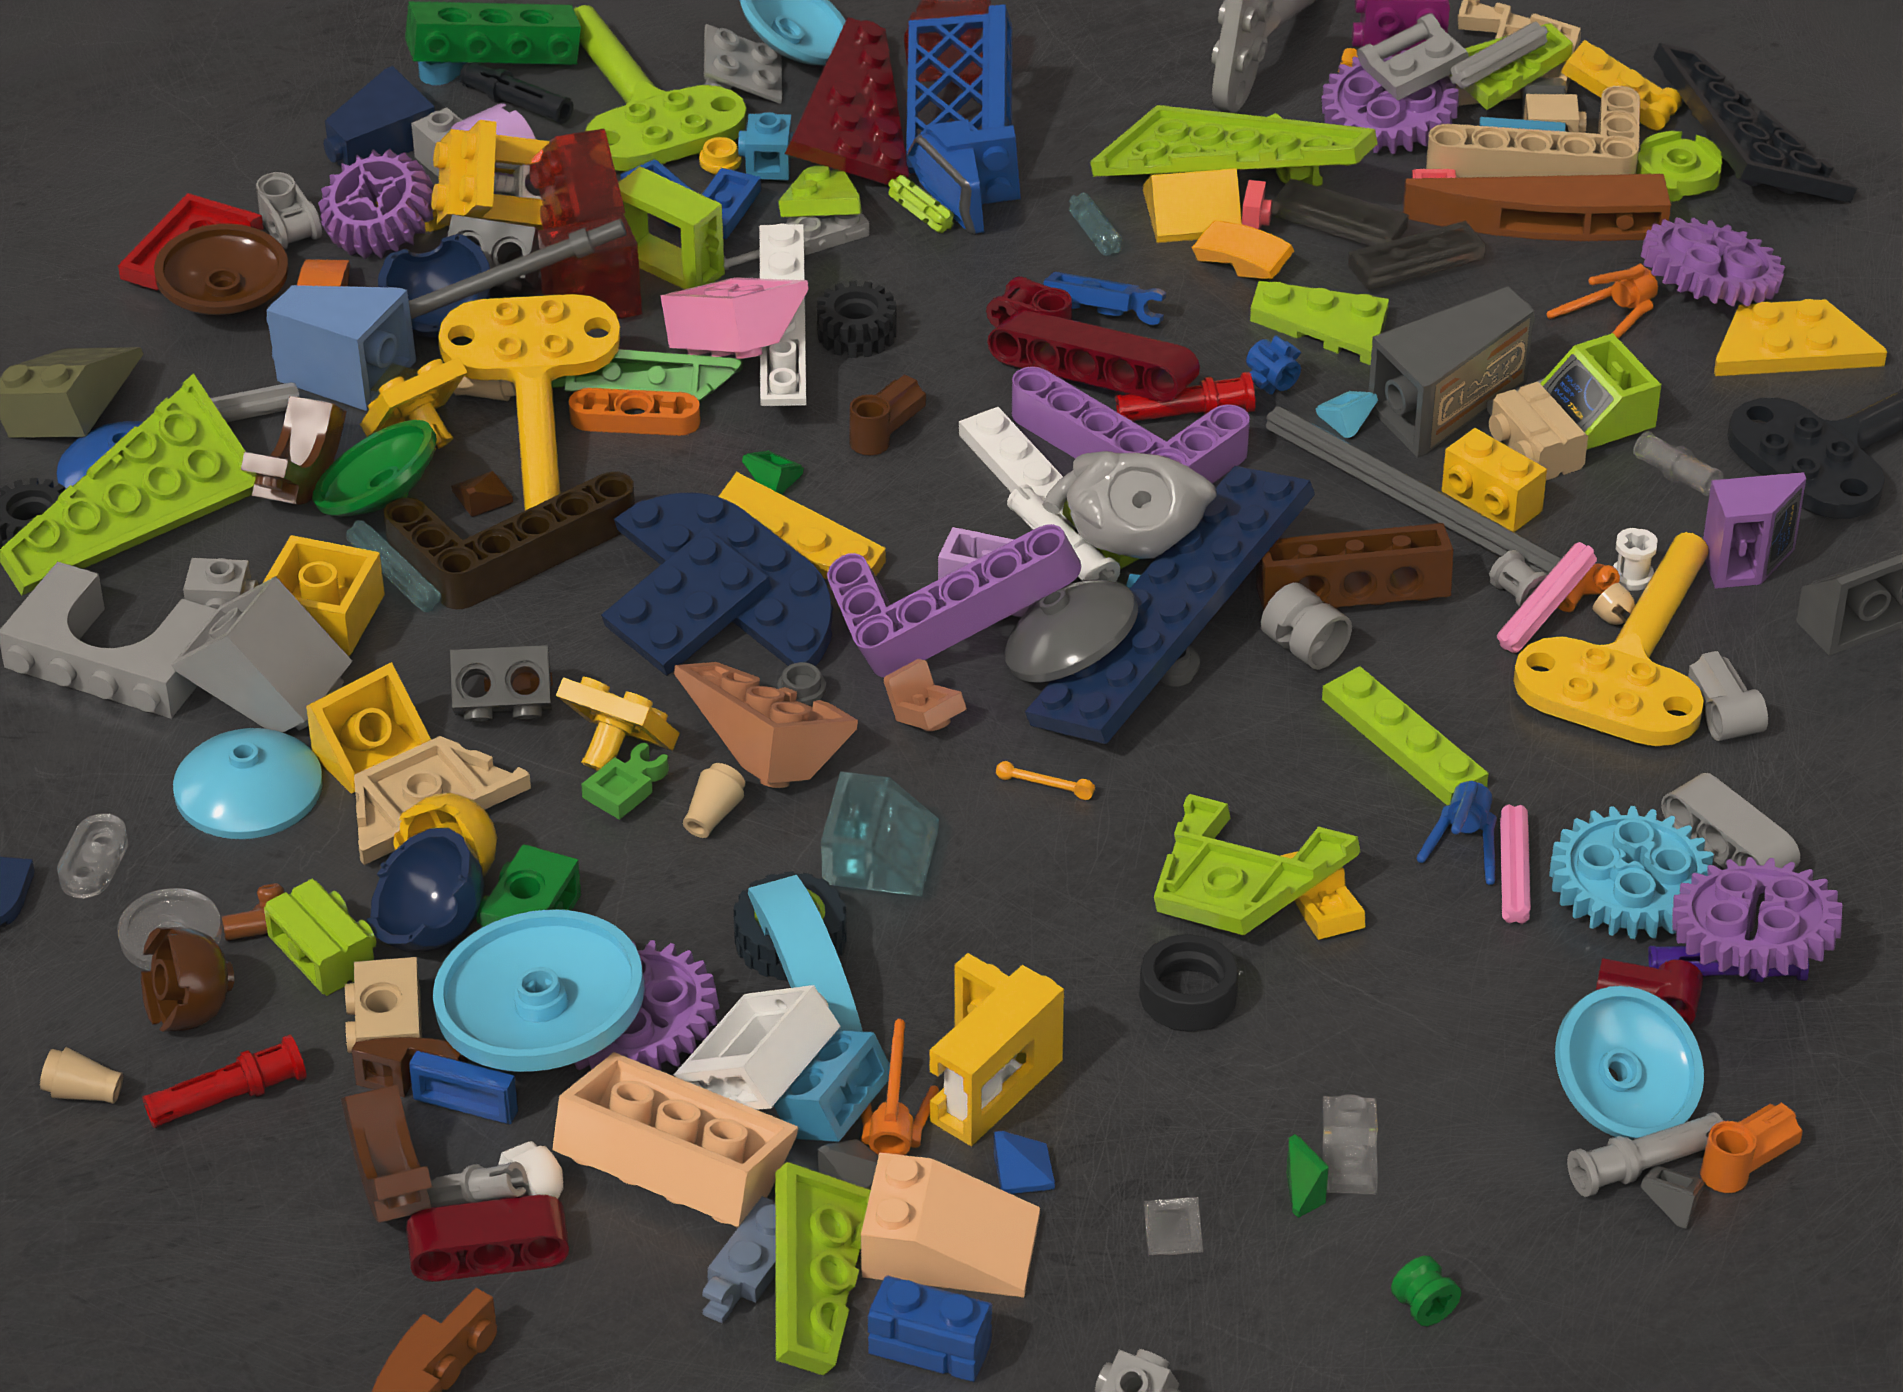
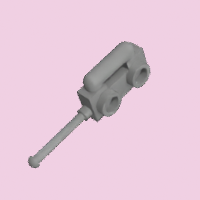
(819, 234)

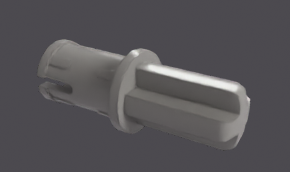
(478, 1185)

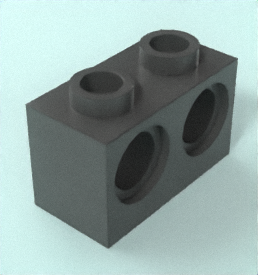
(498, 242)
(501, 667)

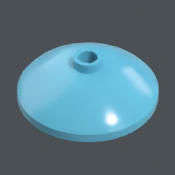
(796, 27)
(247, 783)
(1648, 1050)

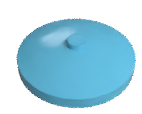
(538, 990)

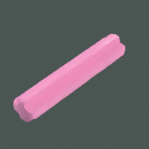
(1546, 597)
(1515, 864)

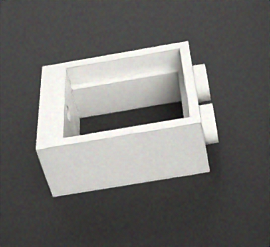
(761, 1045)

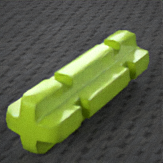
(921, 204)

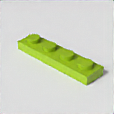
(1401, 733)

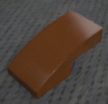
(387, 1060)

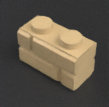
(1538, 429)

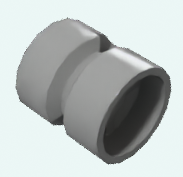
(1306, 626)

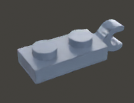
(744, 1263)

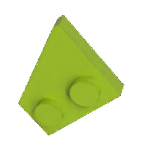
(820, 193)

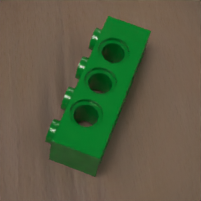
(492, 33)

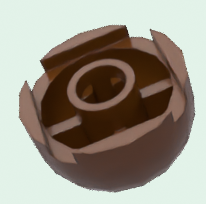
(185, 978)

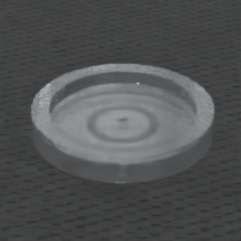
(165, 909)

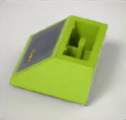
(1605, 390)

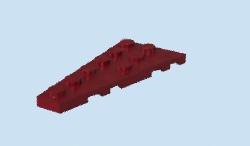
(854, 109)

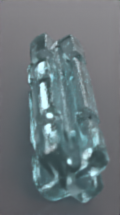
(1095, 224)

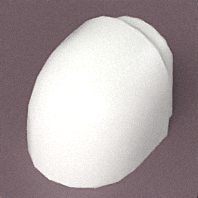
(541, 1166)

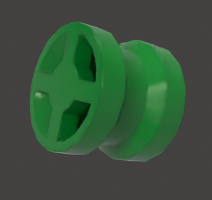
(1426, 1290)

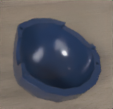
(429, 271)
(427, 891)

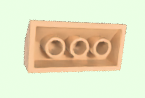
(672, 1138)

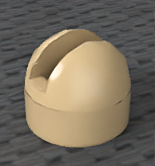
(1613, 604)

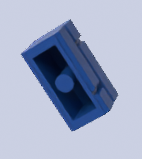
(930, 1328)

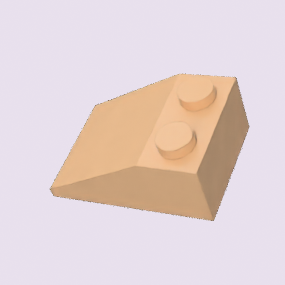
(946, 1229)

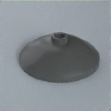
(1070, 630)

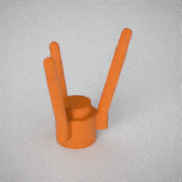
(1631, 289)
(891, 1125)

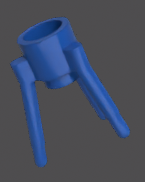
(1467, 814)

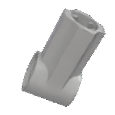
(1729, 706)

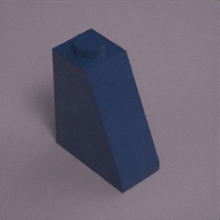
(376, 119)

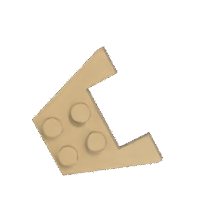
(1500, 19)

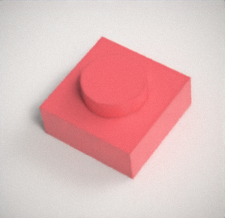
(1256, 208)

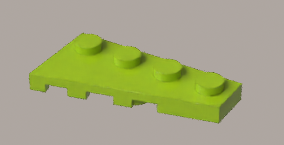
(816, 1260)

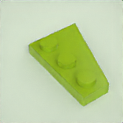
(1521, 72)
(1327, 315)

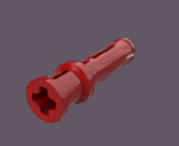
(1192, 399)
(247, 1075)

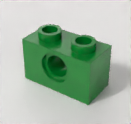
(532, 883)

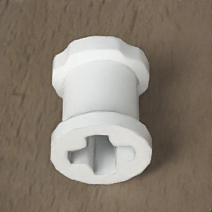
(1634, 558)

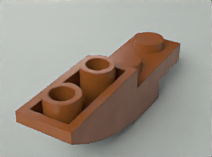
(436, 1352)

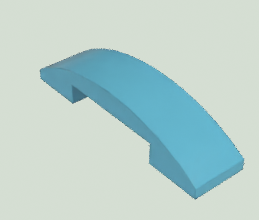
(804, 945)

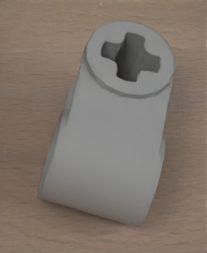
(286, 210)

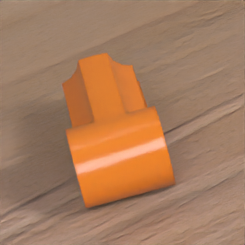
(1744, 1146)

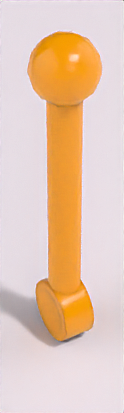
(1082, 788)

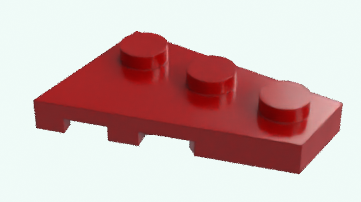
(186, 215)

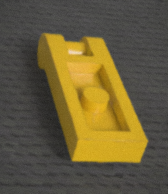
(1598, 71)

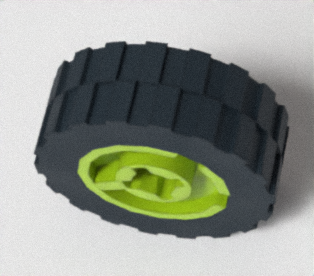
(759, 949)

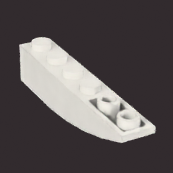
(784, 362)

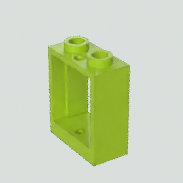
(698, 217)

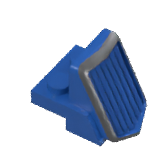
(967, 168)

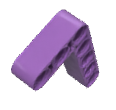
(1085, 425)
(952, 605)

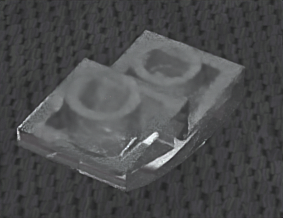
(1350, 1144)

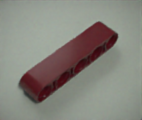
(1094, 355)

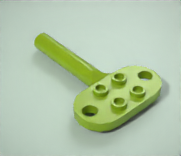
(653, 120)

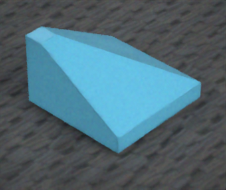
(1347, 411)

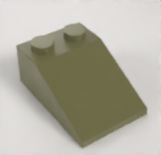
(63, 390)

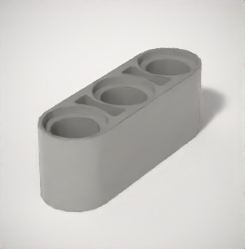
(1728, 824)

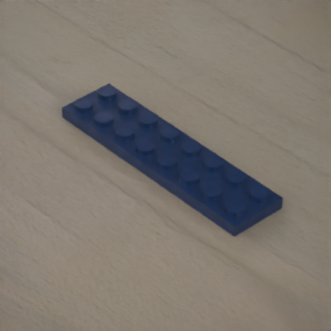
(1175, 603)

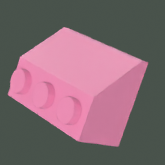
(731, 315)

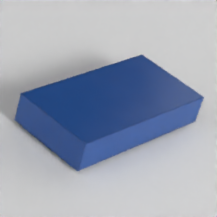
(463, 1087)

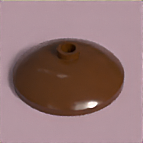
(221, 269)

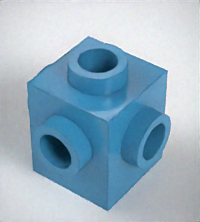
(766, 145)

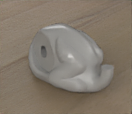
(1132, 501)

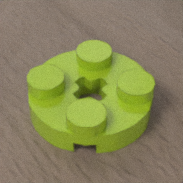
(1686, 164)

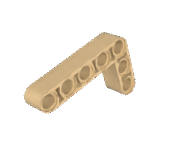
(1531, 152)

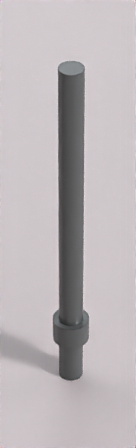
(579, 243)

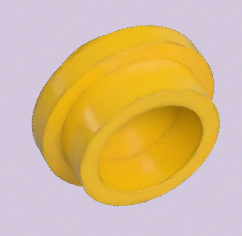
(719, 154)

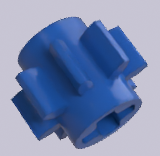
(1274, 364)

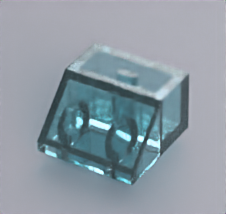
(877, 836)

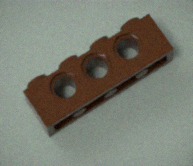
(1361, 565)

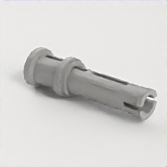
(1626, 1158)

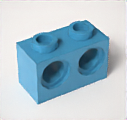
(835, 1086)

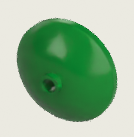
(376, 470)

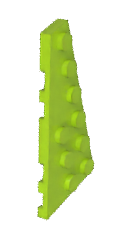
(1205, 140)
(148, 483)

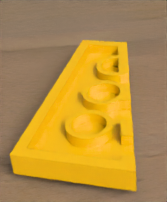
(801, 528)

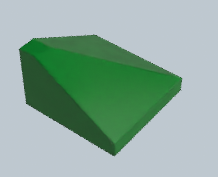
(772, 470)
(1306, 1177)

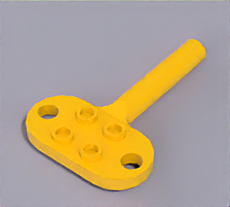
(531, 346)
(1616, 683)

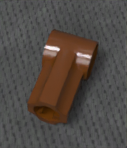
(881, 414)

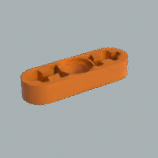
(591, 411)

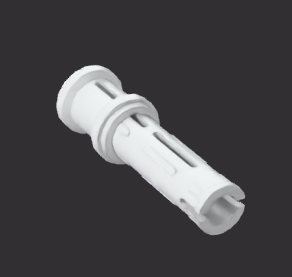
(1093, 563)

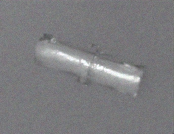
(1676, 463)

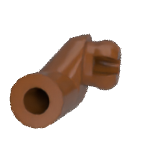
(251, 922)

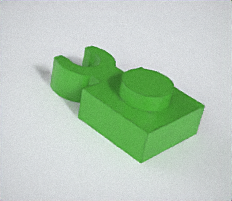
(622, 785)

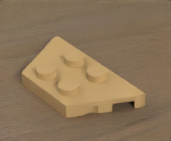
(425, 770)

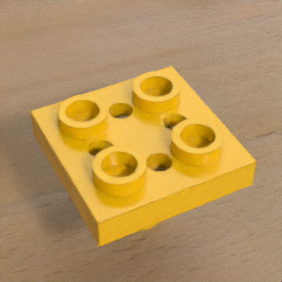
(416, 399)
(615, 719)

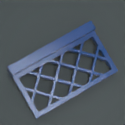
(994, 80)

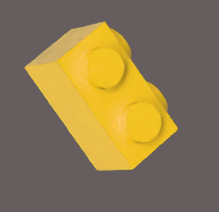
(1494, 480)

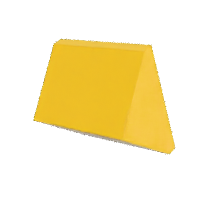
(1188, 202)
(364, 725)

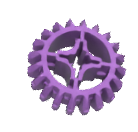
(351, 208)

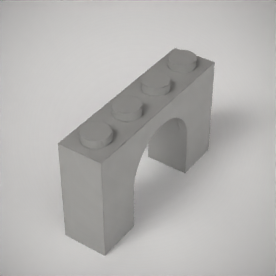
(46, 644)

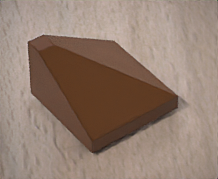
(482, 493)

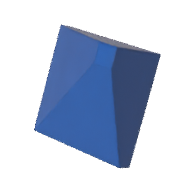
(1022, 1164)

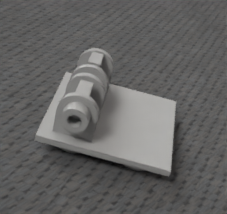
(741, 64)

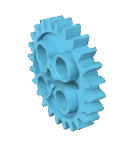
(1626, 869)

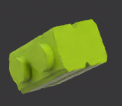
(319, 935)

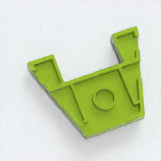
(1236, 884)

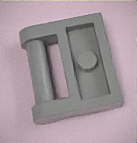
(1416, 66)

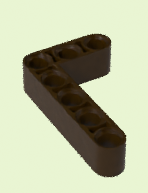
(512, 549)

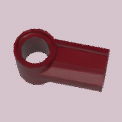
(1674, 982)

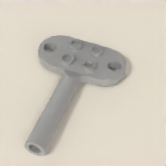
(1244, 45)

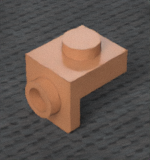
(918, 700)

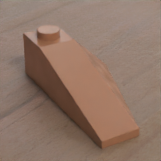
(766, 725)

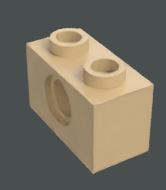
(383, 1000)

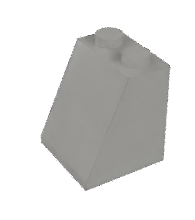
(265, 657)

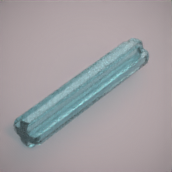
(395, 567)

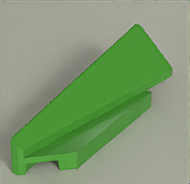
(657, 372)

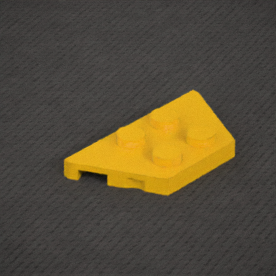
(1793, 339)

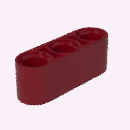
(487, 1238)

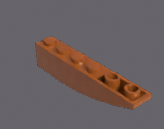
(1543, 206)

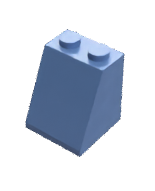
(340, 339)

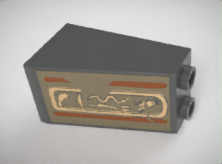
(1448, 365)

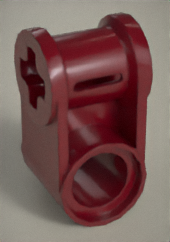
(1030, 297)

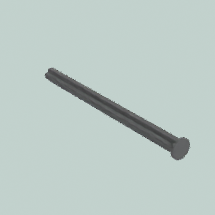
(1407, 489)

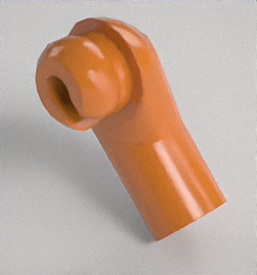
(1593, 583)

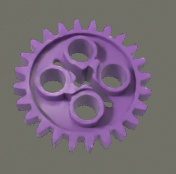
(1360, 101)
(1712, 261)
(1793, 921)
(673, 1013)

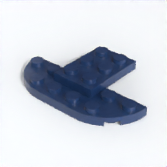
(715, 572)

